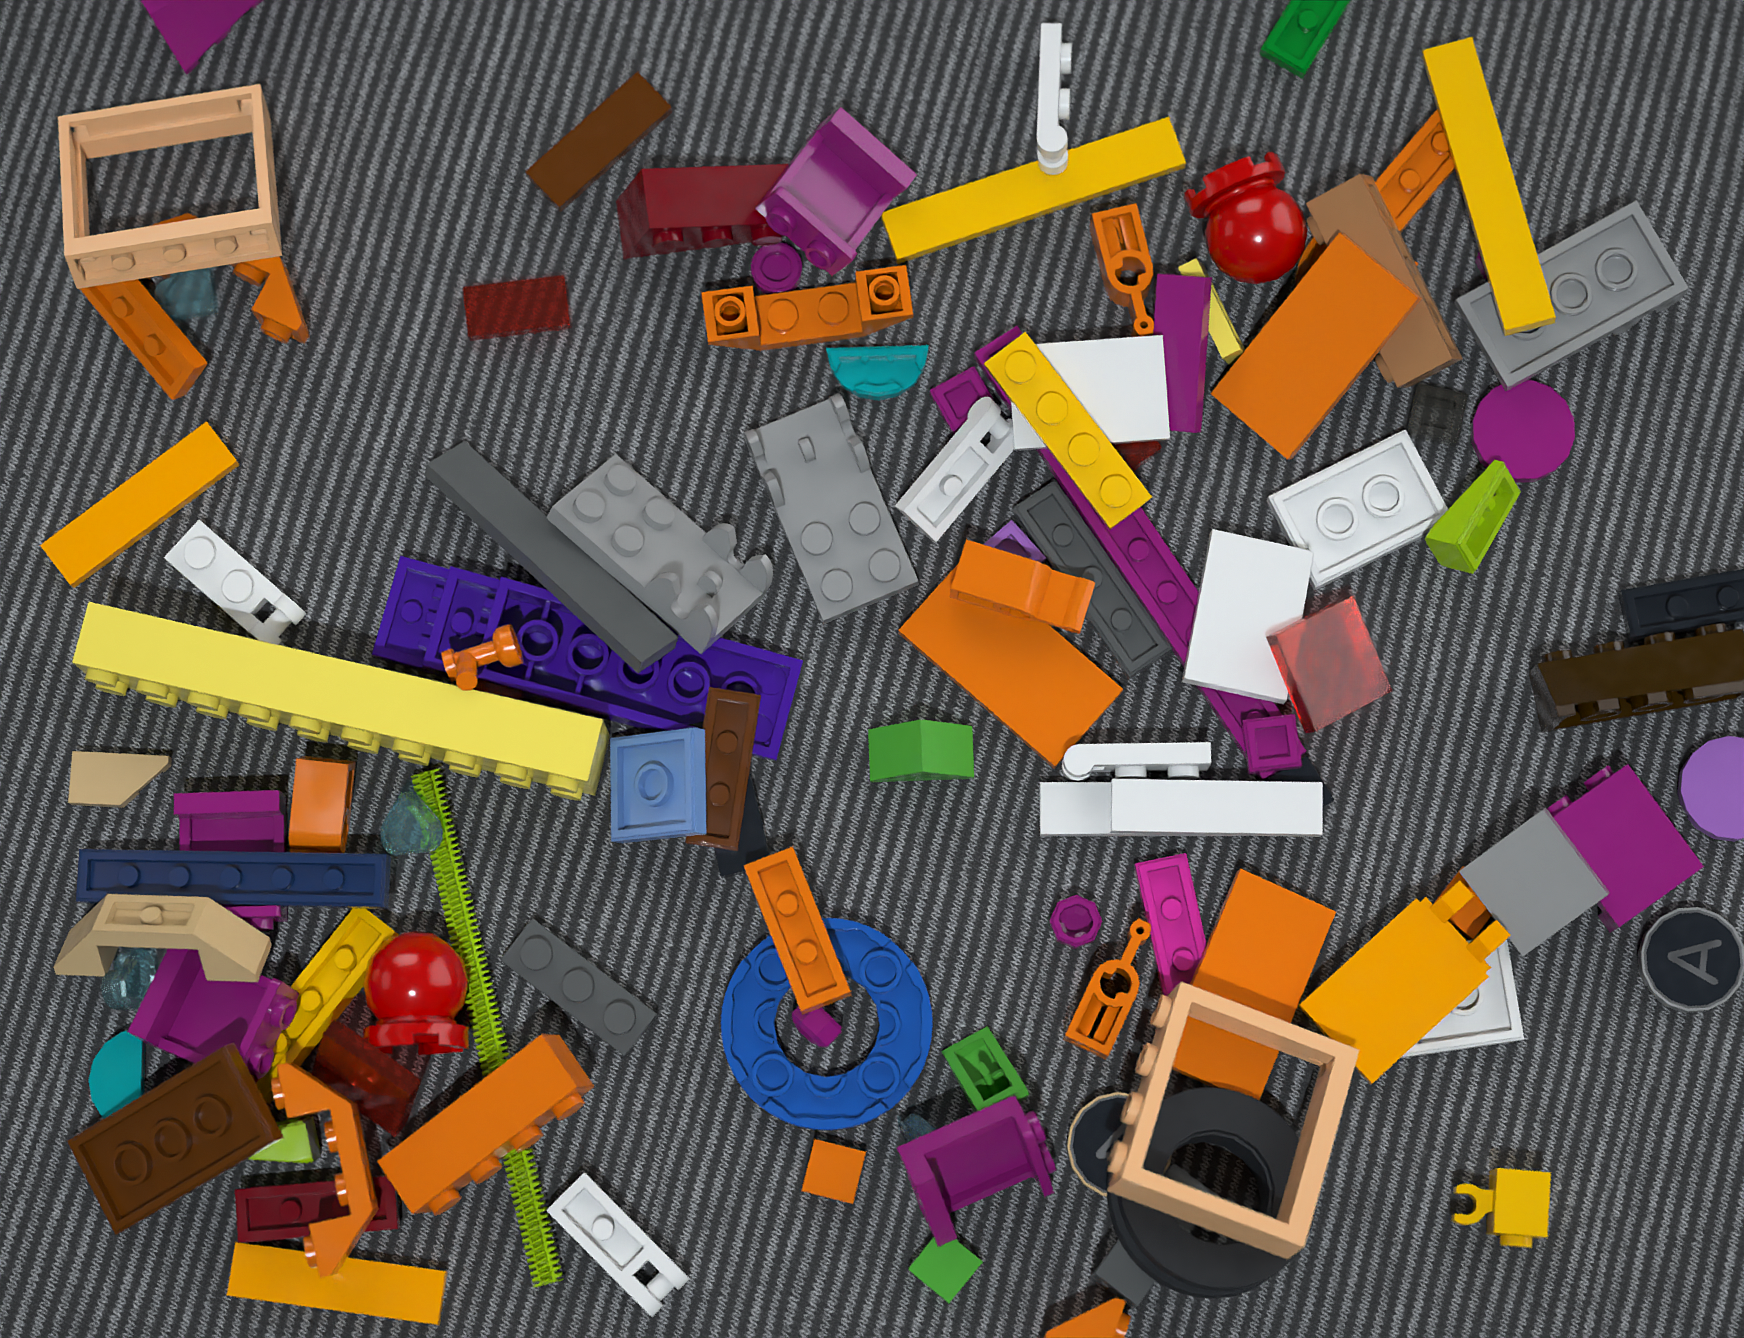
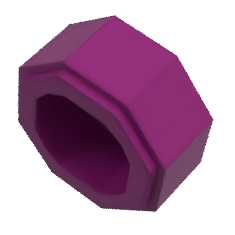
(1075, 922)
(817, 1027)

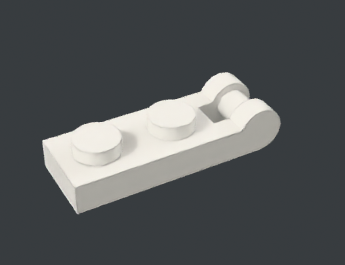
(1052, 99)
(959, 470)
(233, 583)
(1135, 759)
(616, 1242)

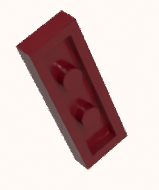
(289, 1209)

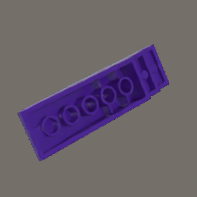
(567, 661)

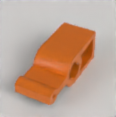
(1132, 257)
(1020, 587)
(321, 805)
(1115, 1009)

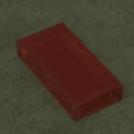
(516, 307)

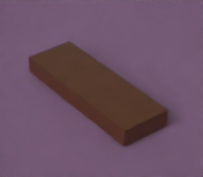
(599, 141)
(729, 743)

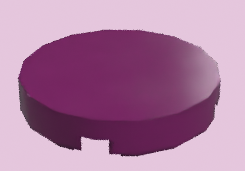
(1525, 429)

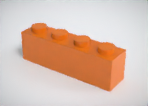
(486, 1125)

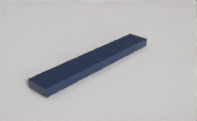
(238, 877)

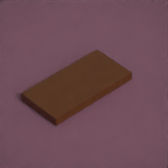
(175, 1138)

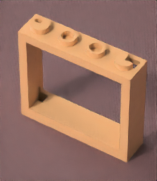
(173, 245)
(1129, 1180)

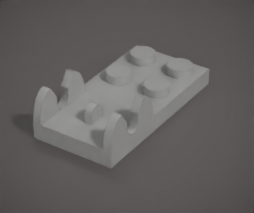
(1597, 286)
(831, 509)
(662, 553)

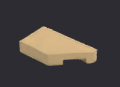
(112, 777)

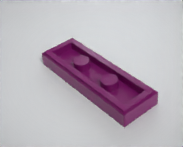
(1183, 320)

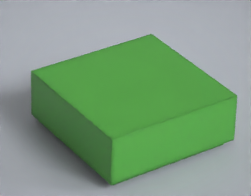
(945, 1267)

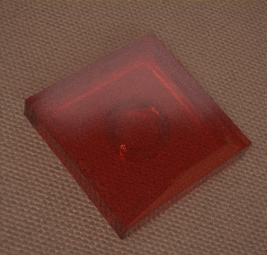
(1329, 664)
(366, 1077)

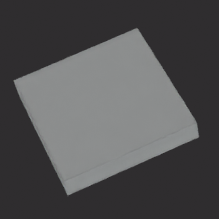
(1534, 881)

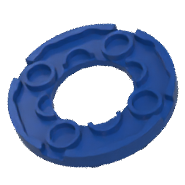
(840, 1099)

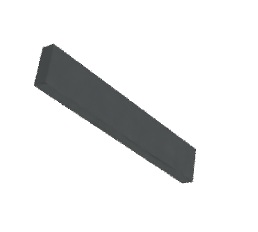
(551, 557)

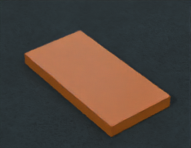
(1315, 345)
(1013, 670)
(1258, 959)

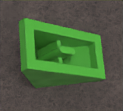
(921, 752)
(984, 1070)

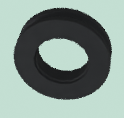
(1155, 1237)

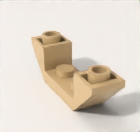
(225, 942)

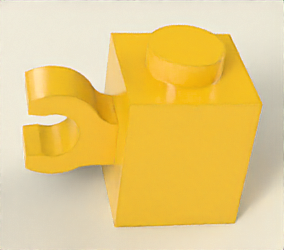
(1513, 1203)

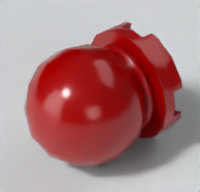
(1252, 226)
(415, 992)

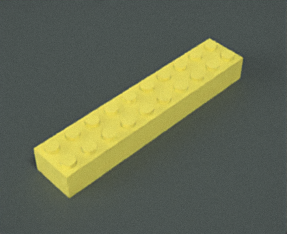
(342, 700)

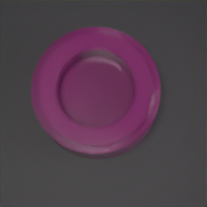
(776, 269)

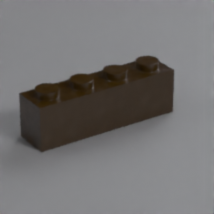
(1638, 679)

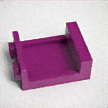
(834, 191)
(236, 824)
(1625, 843)
(199, 1015)
(975, 1161)

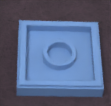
(658, 785)

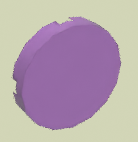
(1714, 788)

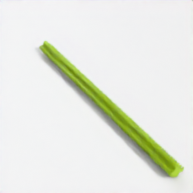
(485, 1025)

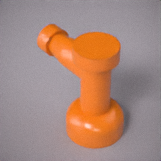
(463, 664)

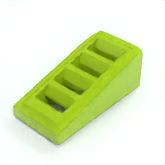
(1473, 521)
(297, 1146)

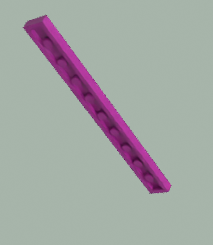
(1151, 575)

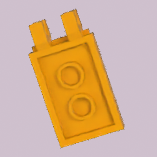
(1403, 982)

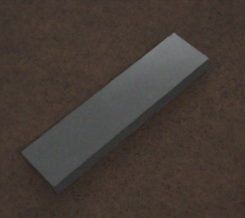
(1074, 550)

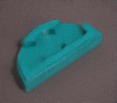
(877, 371)
(118, 1073)

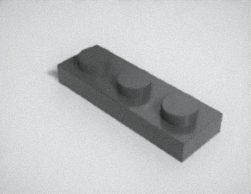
(579, 987)

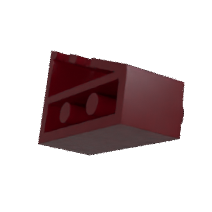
(695, 209)

